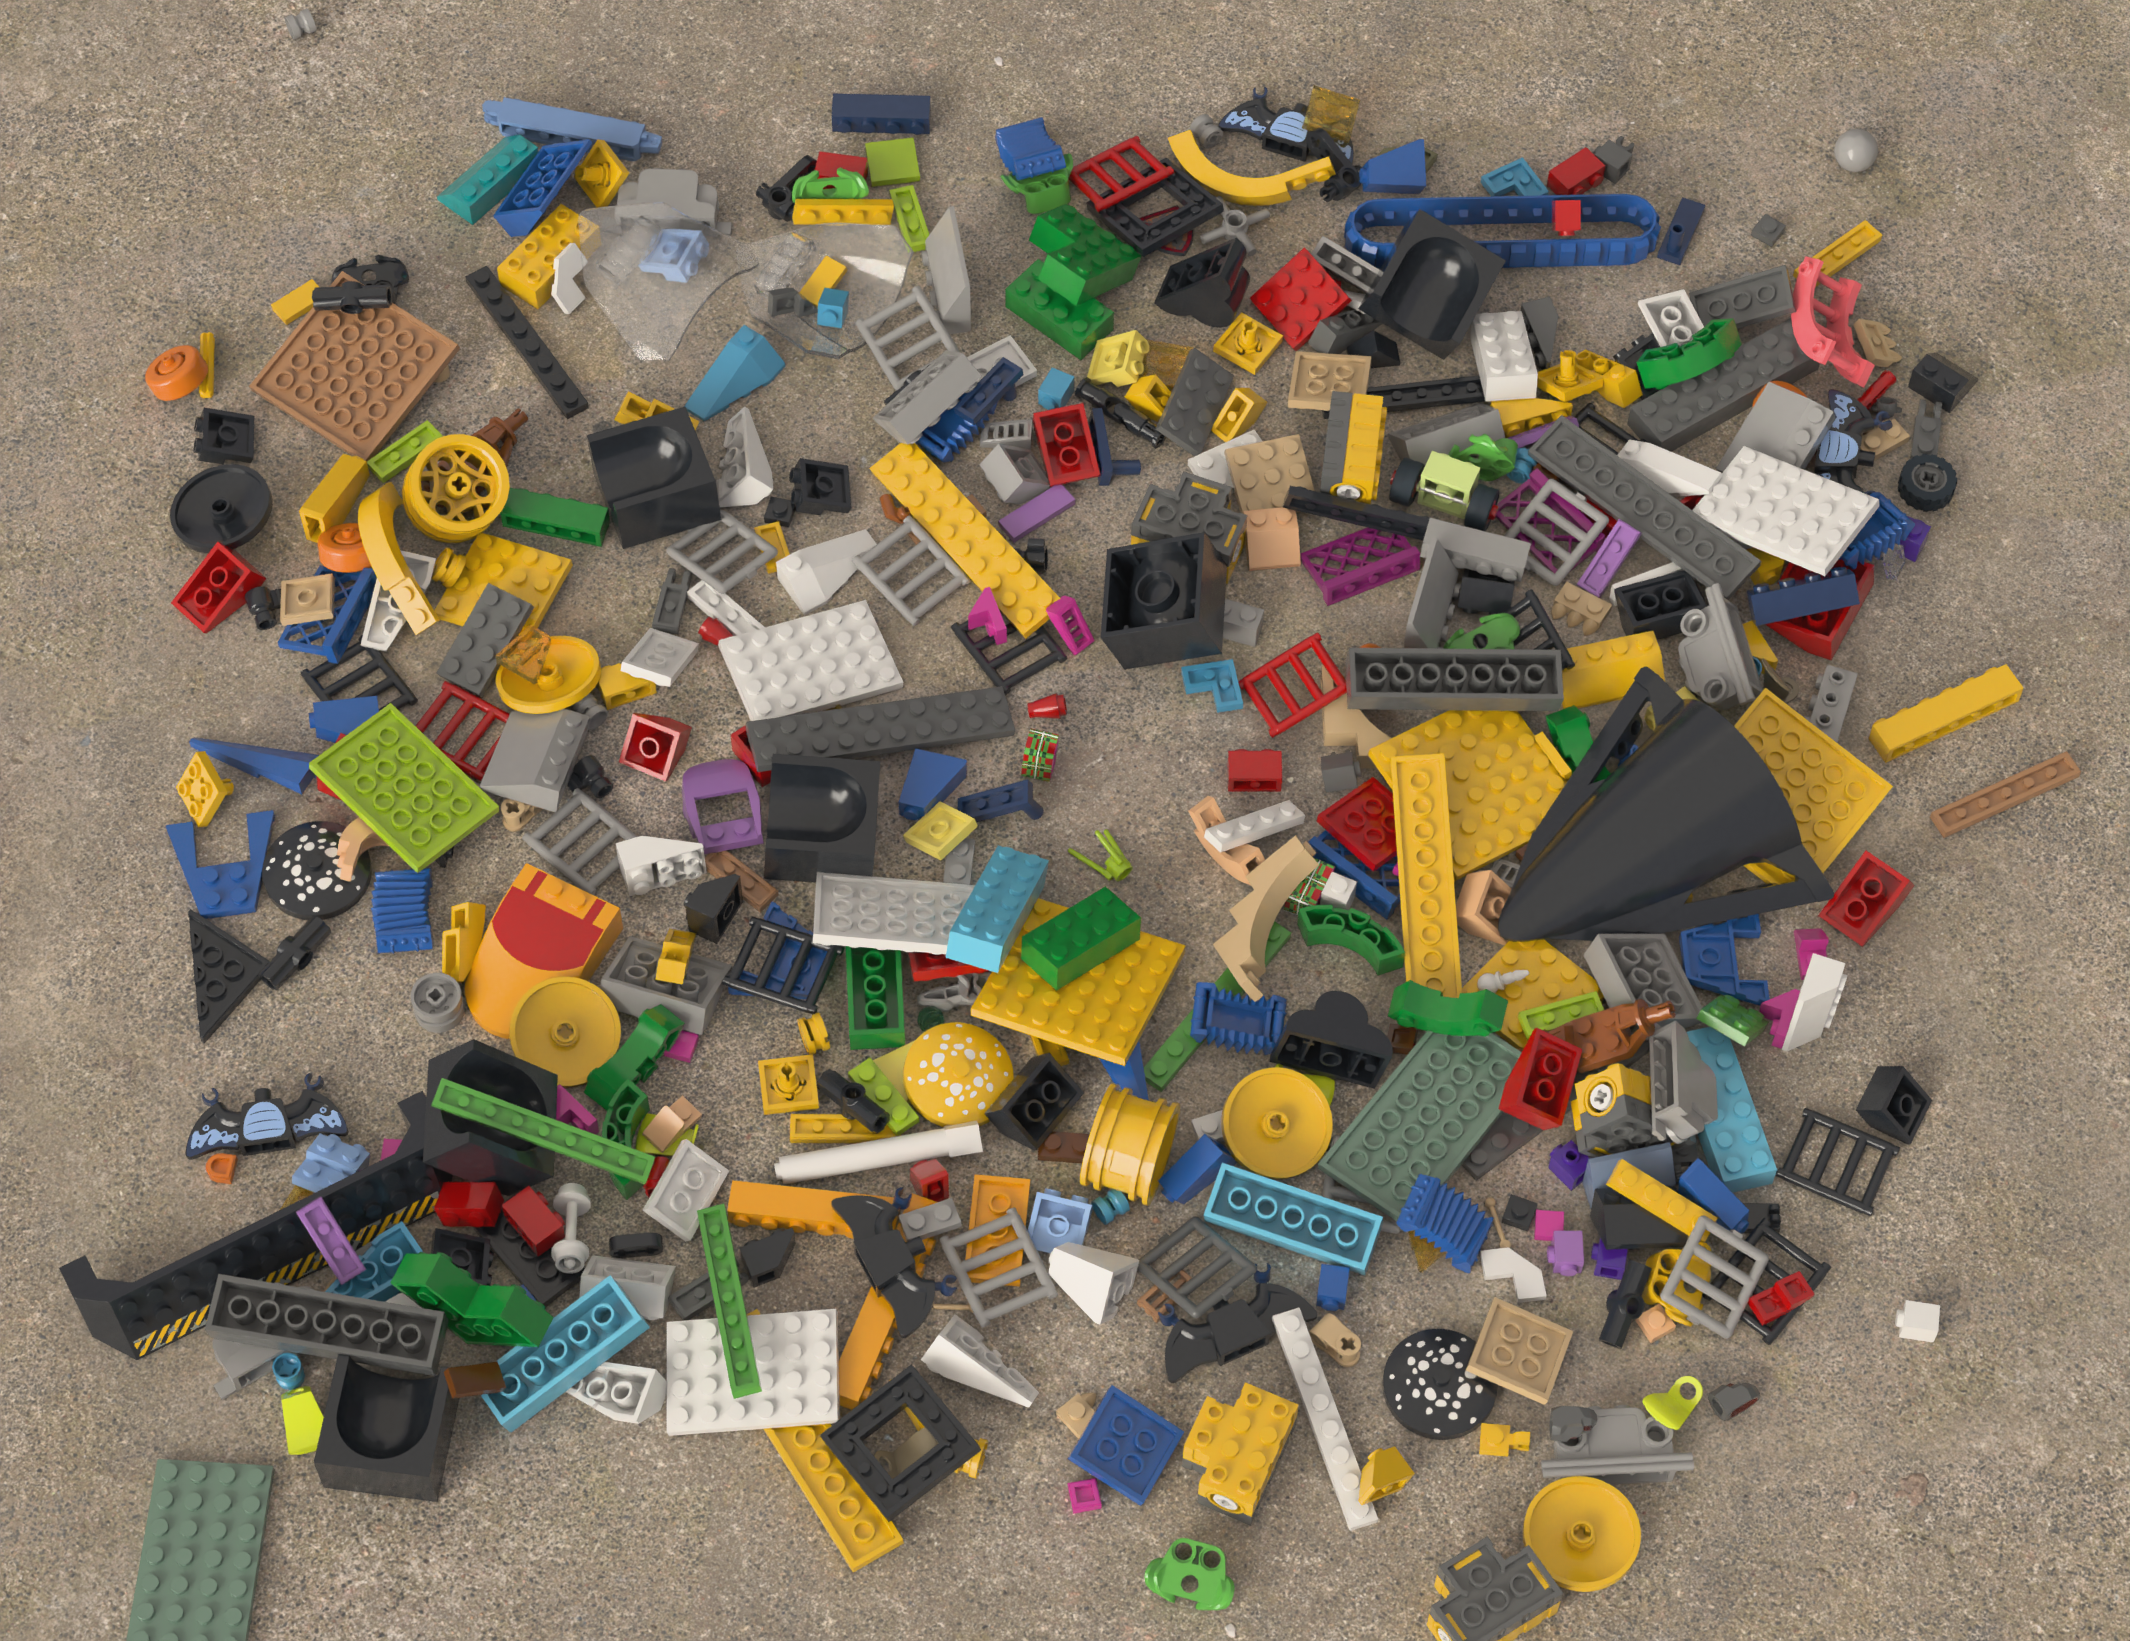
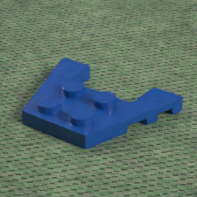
(786, 959)
(1711, 960)

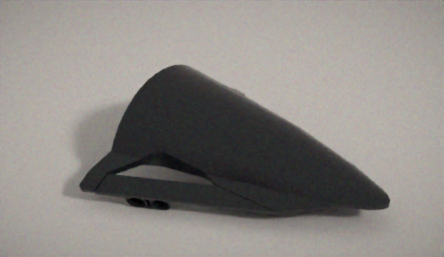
(1657, 829)

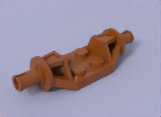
(491, 434)
(1607, 1033)

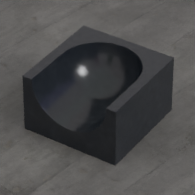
(1432, 284)
(654, 477)
(1164, 601)
(821, 817)
(478, 1150)
(385, 1433)

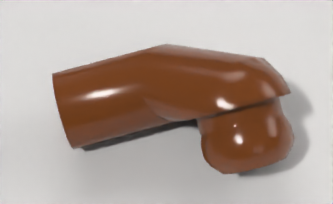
(892, 512)

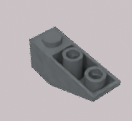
(1541, 325)
(1340, 331)

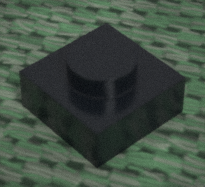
(779, 510)
(1519, 1212)

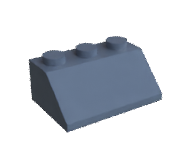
(1652, 1160)

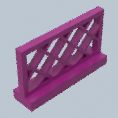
(1558, 504)
(1369, 574)

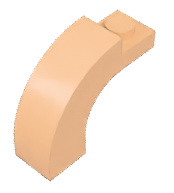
(352, 843)
(1235, 861)

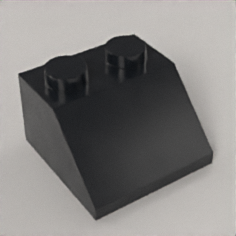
(1941, 381)
(1485, 593)
(713, 906)
(1894, 1103)

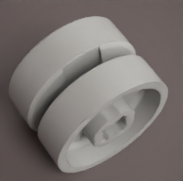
(437, 1002)

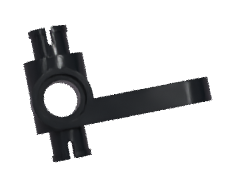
(1346, 177)
(779, 196)

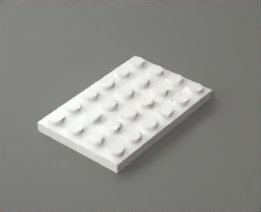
(1786, 510)
(811, 663)
(886, 912)
(795, 1367)

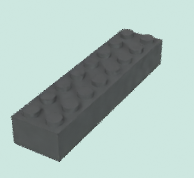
(1717, 395)
(1454, 679)
(327, 1324)

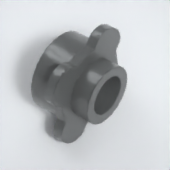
(1887, 404)

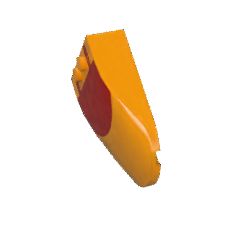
(534, 936)

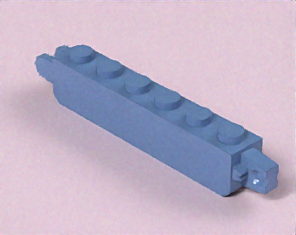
(560, 125)

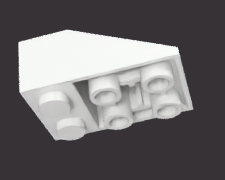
(658, 862)

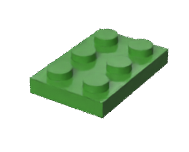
(1732, 1019)

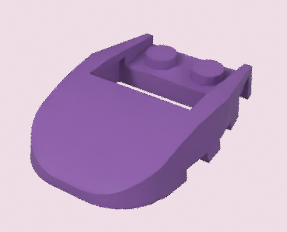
(715, 780)

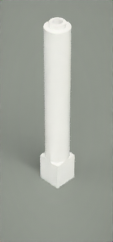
(947, 1141)

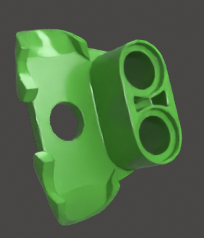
(848, 186)
(1045, 190)
(1493, 457)
(1499, 628)
(1166, 1575)

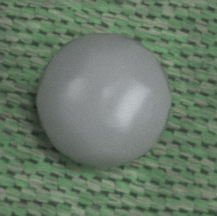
(1856, 150)

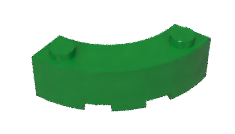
(1678, 363)
(1572, 736)
(1353, 931)
(1463, 1016)
(637, 1057)
(620, 1124)

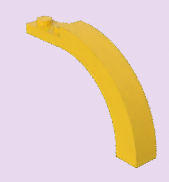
(1242, 189)
(386, 559)

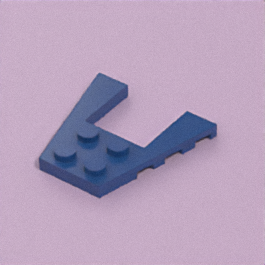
(224, 887)

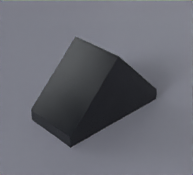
(1380, 348)

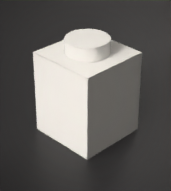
(1338, 891)
(1918, 1321)

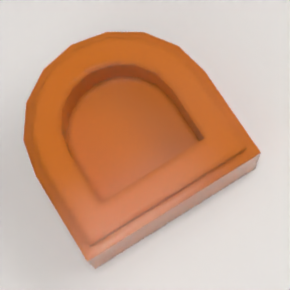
(221, 1167)

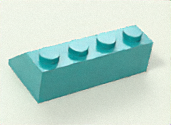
(489, 178)

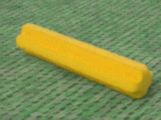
(207, 347)

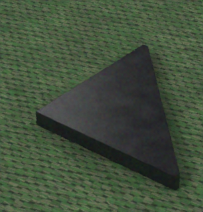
(222, 972)

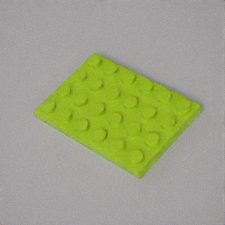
(404, 787)

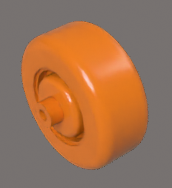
(176, 373)
(343, 549)

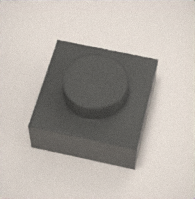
(1768, 230)

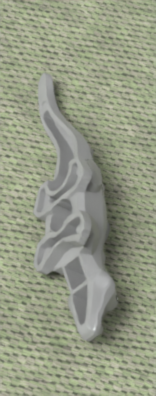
(959, 994)

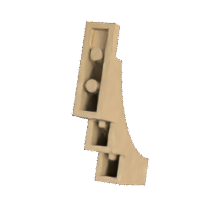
(1348, 726)
(1272, 883)

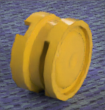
(448, 567)
(816, 1032)
(976, 1461)

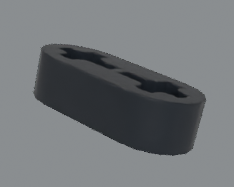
(635, 1245)

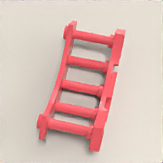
(1836, 340)

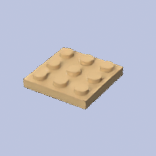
(1321, 373)
(1266, 470)
(1519, 1351)

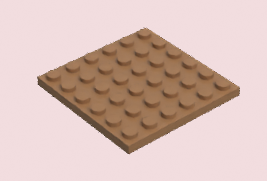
(354, 373)

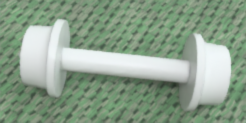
(570, 1253)

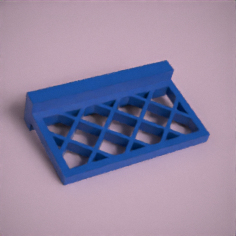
(347, 617)
(1368, 890)

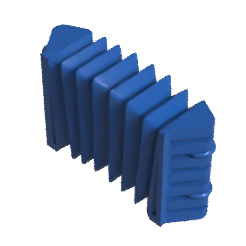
(1028, 149)
(950, 433)
(1879, 533)
(402, 911)
(1236, 1020)
(1447, 1220)

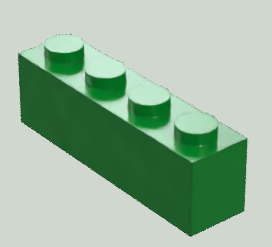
(555, 517)

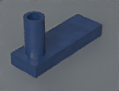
(1681, 231)
(989, 390)
(1100, 442)
(1001, 801)

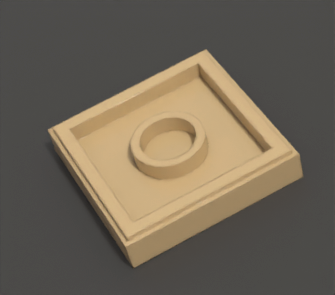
(307, 599)

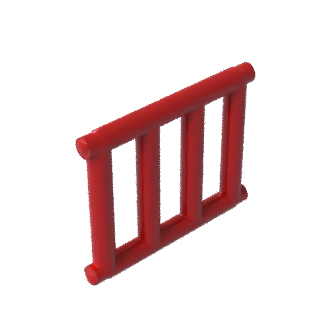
(1120, 192)
(1292, 656)
(470, 701)

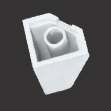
(1093, 1278)

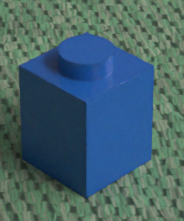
(1332, 1287)

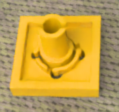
(596, 171)
(1246, 337)
(1568, 378)
(203, 789)
(787, 1075)

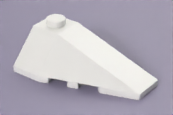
(745, 466)
(1669, 469)
(821, 569)
(384, 614)
(965, 1359)
(622, 1391)

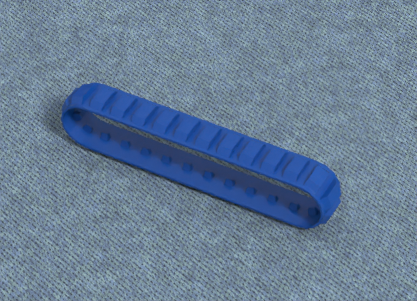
(1516, 211)

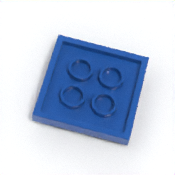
(1126, 1445)

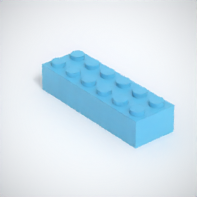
(997, 909)
(1735, 1141)
(1293, 1219)
(571, 1349)

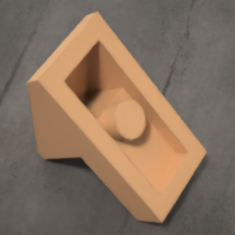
(671, 1123)

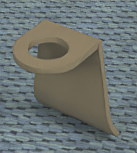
(1778, 684)
(908, 1452)

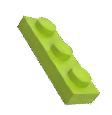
(910, 217)
(402, 452)
(1559, 1013)
(885, 1095)

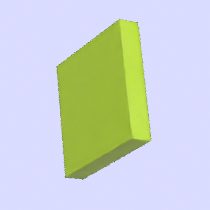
(892, 162)

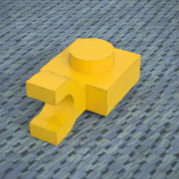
(1497, 1440)

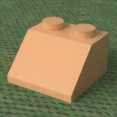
(1272, 539)
(1481, 905)

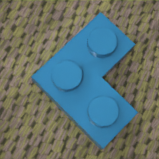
(1516, 177)
(1216, 677)

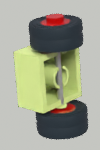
(1447, 487)

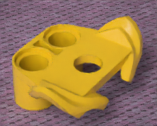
(1660, 1276)

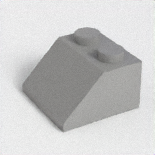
(1015, 474)

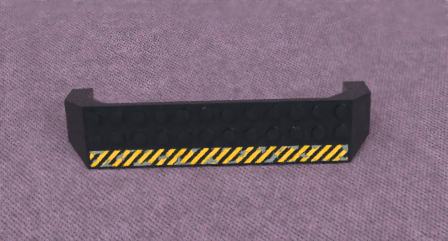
(276, 1249)

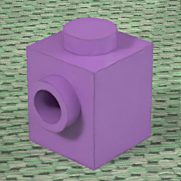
(1566, 1252)

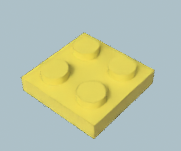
(940, 830)

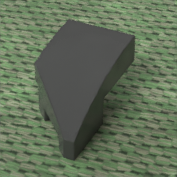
(787, 301)

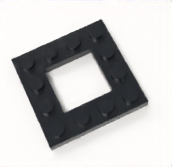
(1197, 209)
(897, 1494)

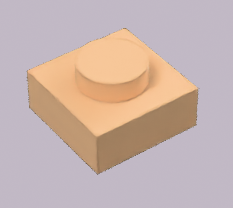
(1655, 1323)

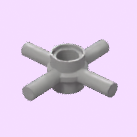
(1235, 226)

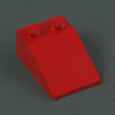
(1065, 444)
(217, 588)
(1866, 899)
(1541, 1081)

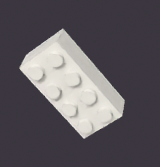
(1503, 356)

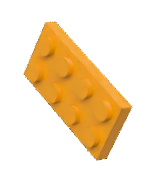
(990, 1201)

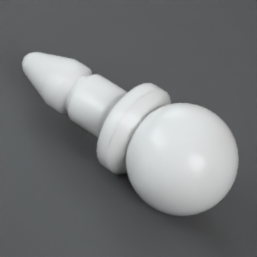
(1495, 982)

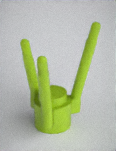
(1117, 865)

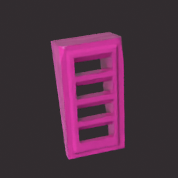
(1061, 611)

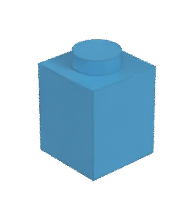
(833, 308)
(1056, 389)

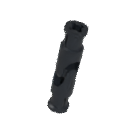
(1132, 419)

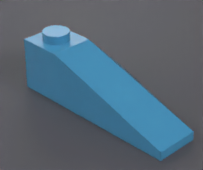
(739, 369)
(381, 1265)

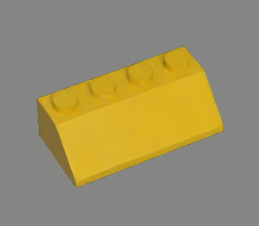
(1608, 668)

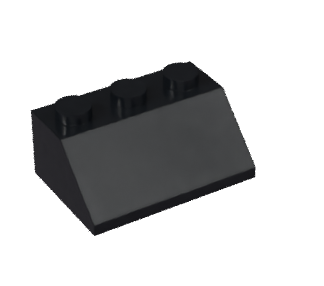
(1658, 604)
(1034, 1102)
(1630, 1226)

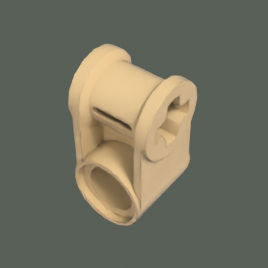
(517, 814)
(1333, 1337)

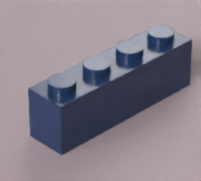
(881, 113)
(1802, 597)

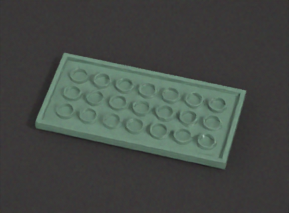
(1423, 1118)
(201, 1551)

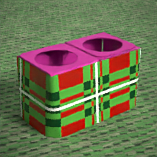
(1040, 755)
(1310, 889)

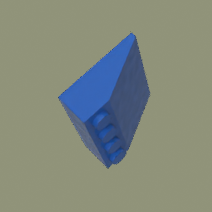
(539, 186)

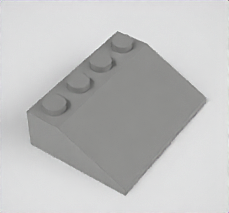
(948, 274)
(1782, 427)
(1433, 600)
(536, 757)
(1645, 969)
(633, 986)

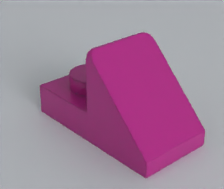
(987, 613)
(1809, 942)
(1780, 1011)
(572, 1112)

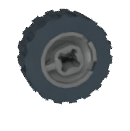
(1927, 482)

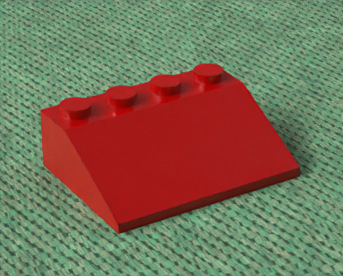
(1824, 631)

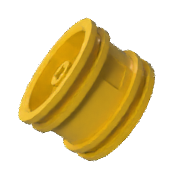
(455, 488)
(1129, 1144)

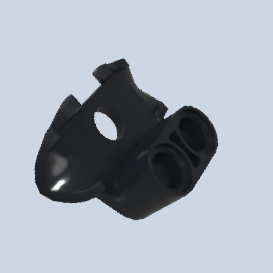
(387, 270)

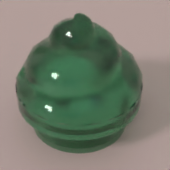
(929, 1017)

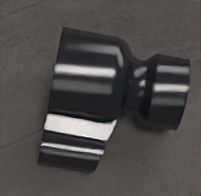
(1035, 554)
(261, 603)
(590, 773)

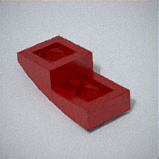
(1781, 1298)

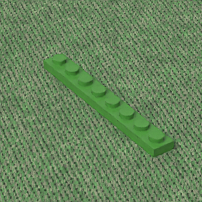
(1180, 1044)
(543, 1131)
(729, 1301)

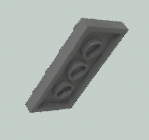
(1746, 298)
(1194, 402)
(489, 628)

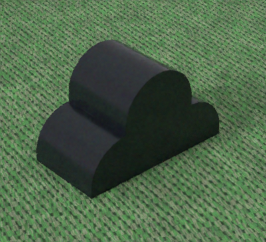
(1207, 285)
(1334, 1041)

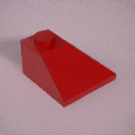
(654, 744)

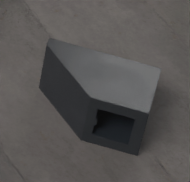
(767, 1257)

